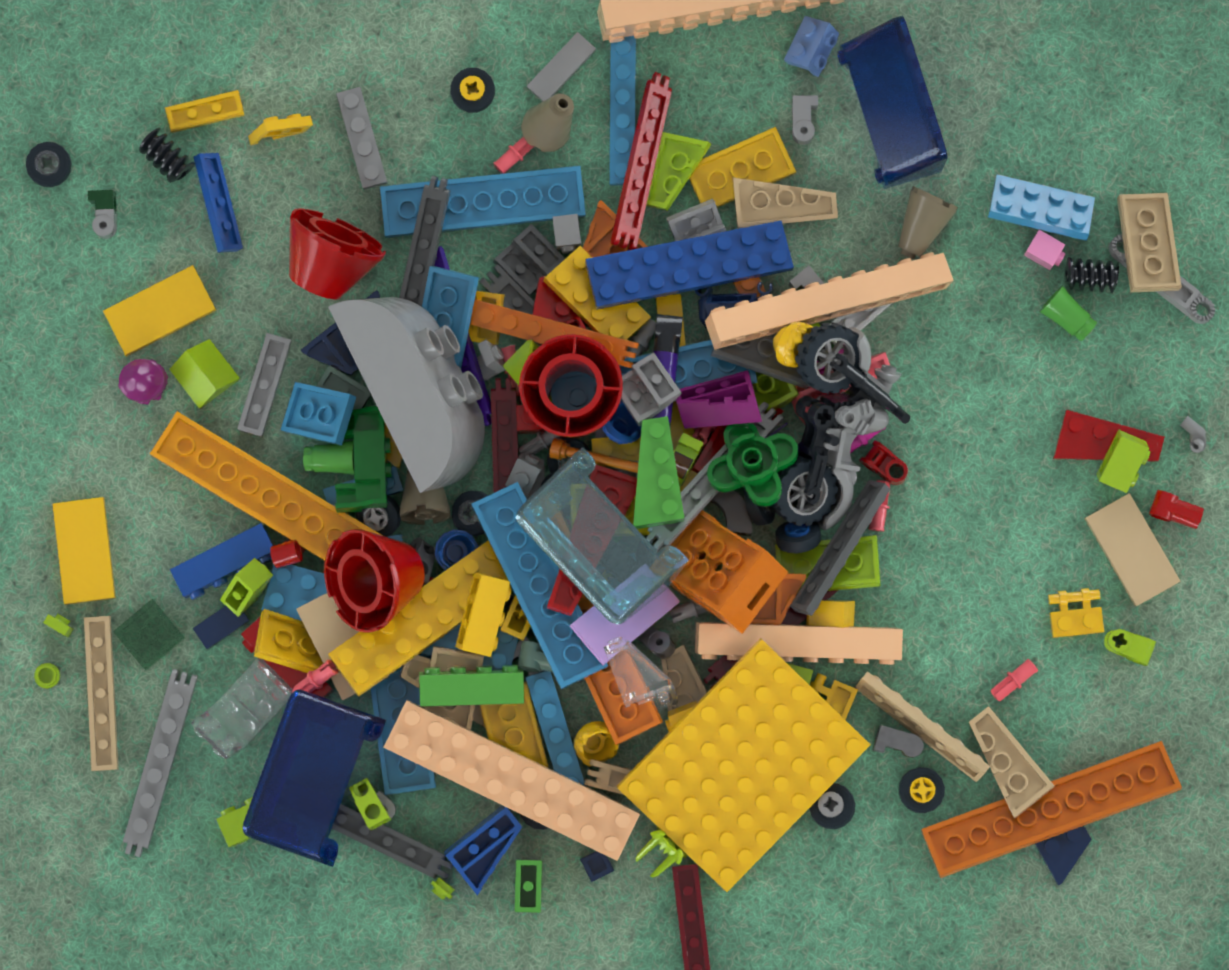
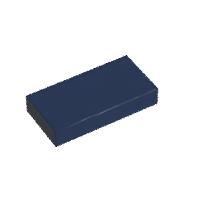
(219, 626)

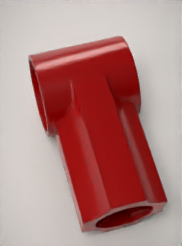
(1170, 508)
(286, 553)

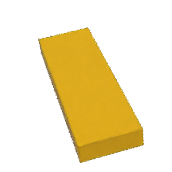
(204, 111)

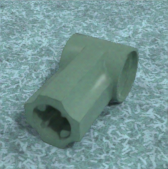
(532, 658)

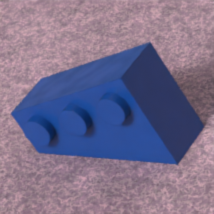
(483, 847)

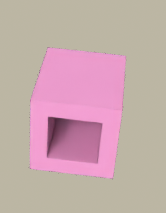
(1045, 250)

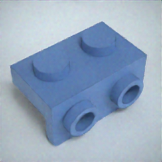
(812, 45)

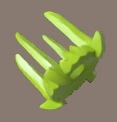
(675, 852)

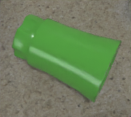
(1068, 314)
(330, 458)

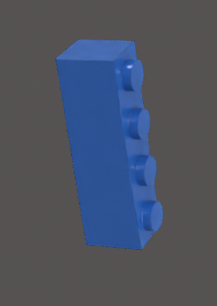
(222, 561)

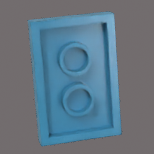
(318, 413)

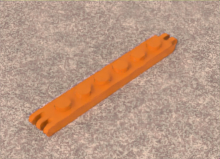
(542, 329)

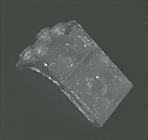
(243, 710)

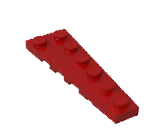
(620, 491)

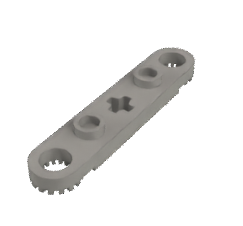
(1185, 299)

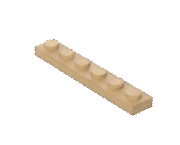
(101, 693)
(916, 722)

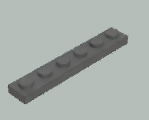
(840, 547)

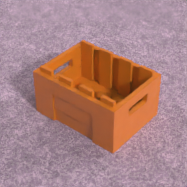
(734, 586)

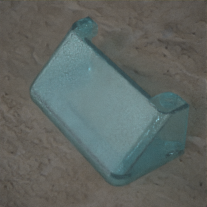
(597, 542)

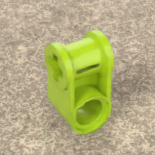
(1133, 647)

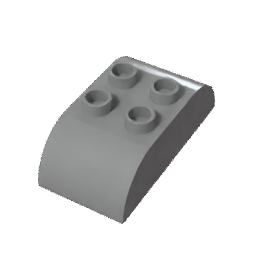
(416, 386)

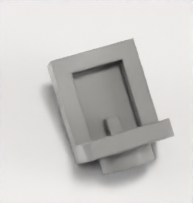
(491, 360)
(525, 472)

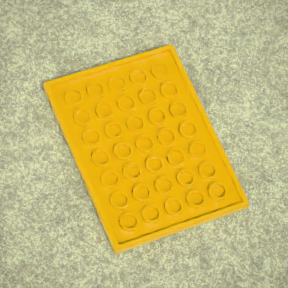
(743, 765)

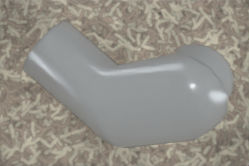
(1196, 433)

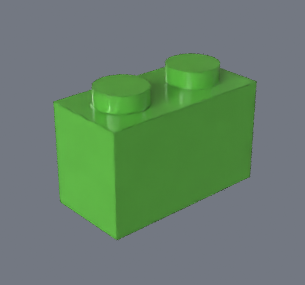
(528, 886)

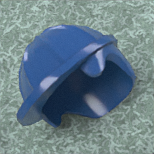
(622, 427)
(453, 547)

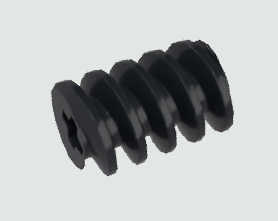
(164, 157)
(1091, 274)

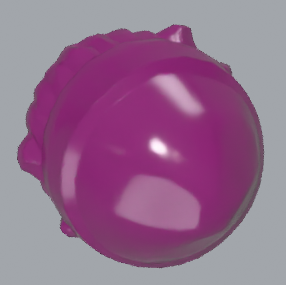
(143, 381)

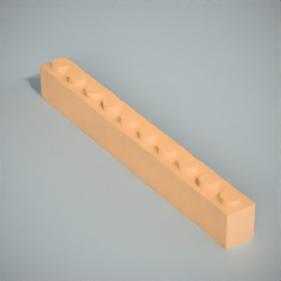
(829, 300)

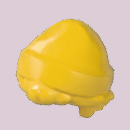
(787, 341)
(594, 742)

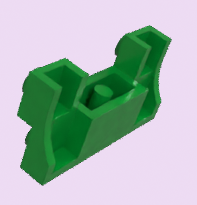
(370, 463)

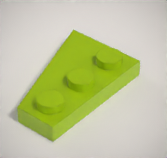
(674, 165)

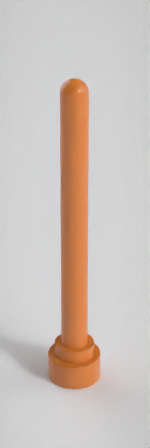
(560, 449)

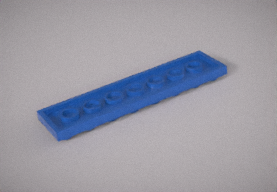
(689, 264)

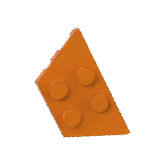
(600, 233)
(779, 602)

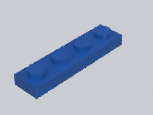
(218, 202)

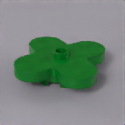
(760, 478)

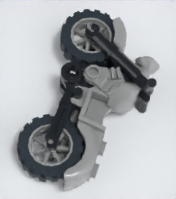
(824, 470)

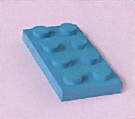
(1041, 207)
(450, 301)

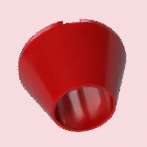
(329, 254)
(557, 358)
(371, 578)

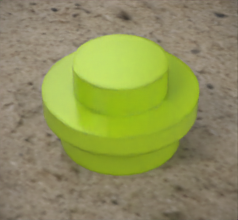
(47, 675)
(442, 889)

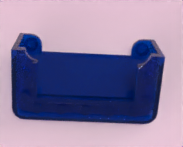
(895, 103)
(308, 775)

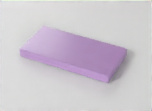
(596, 630)

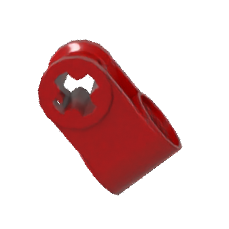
(883, 463)

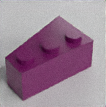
(719, 402)

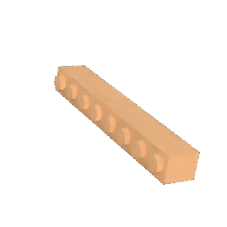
(802, 641)

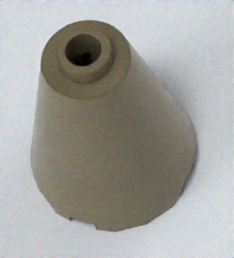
(549, 123)
(923, 221)
(423, 506)

